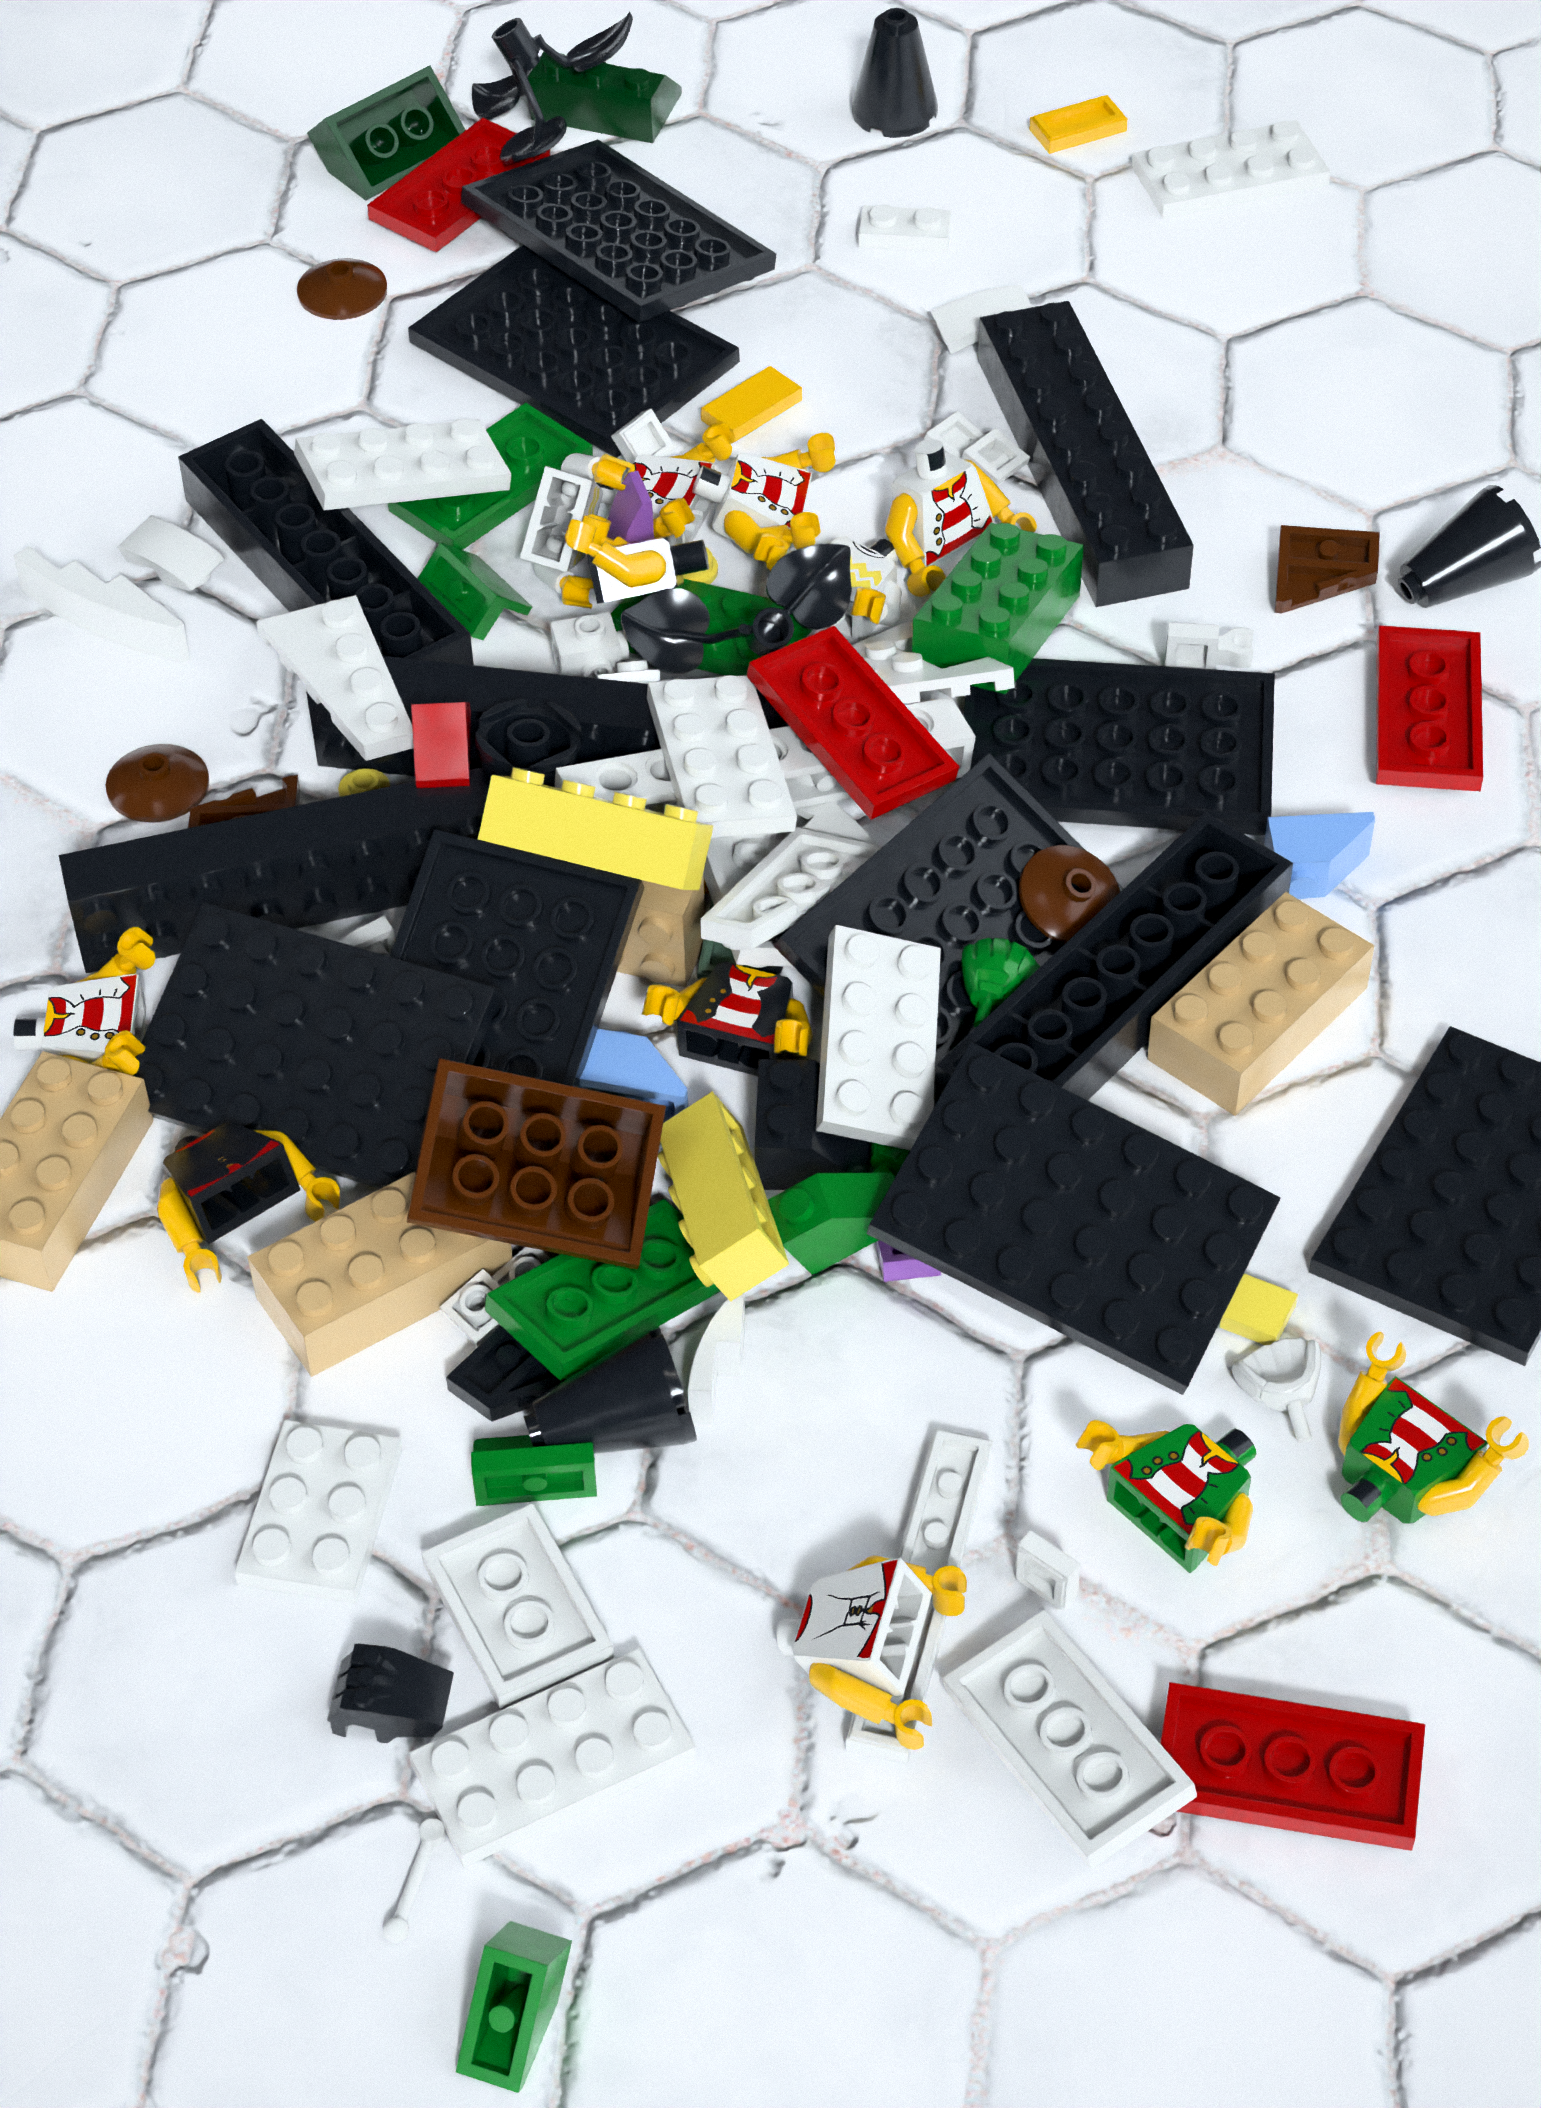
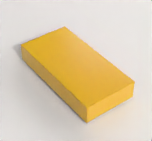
(1078, 124)
(753, 402)

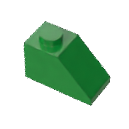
(828, 1216)
(512, 2004)

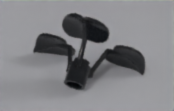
(521, 55)
(807, 582)

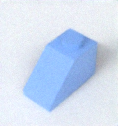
(1321, 848)
(633, 1069)

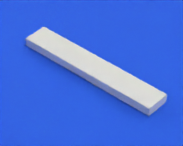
(933, 1539)

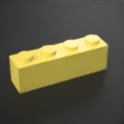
(595, 831)
(720, 1198)

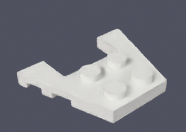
(909, 674)

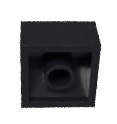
(785, 1128)

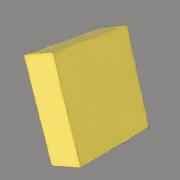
(1259, 1310)

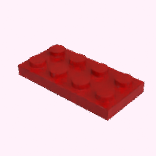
(428, 199)
(1429, 708)
(852, 722)
(1297, 1765)

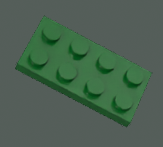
(527, 445)
(726, 611)
(585, 1308)

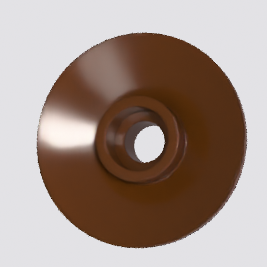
(342, 288)
(157, 783)
(1049, 895)

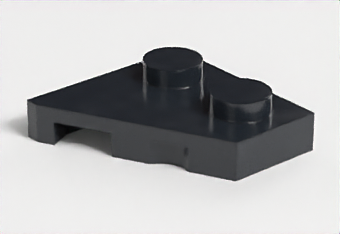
(500, 1377)

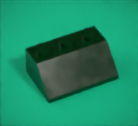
(605, 98)
(387, 133)

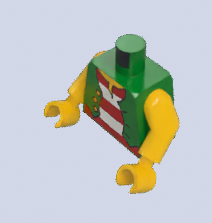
(1411, 1452)
(1178, 1487)

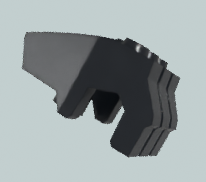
(389, 1694)

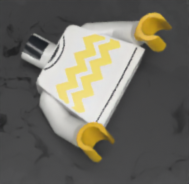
(564, 497)
(873, 582)

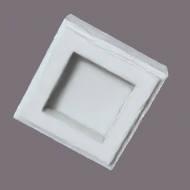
(643, 437)
(1047, 1570)

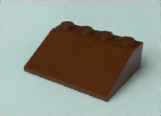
(536, 1164)

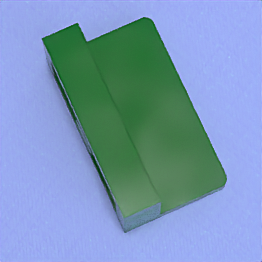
(470, 589)
(516, 1472)

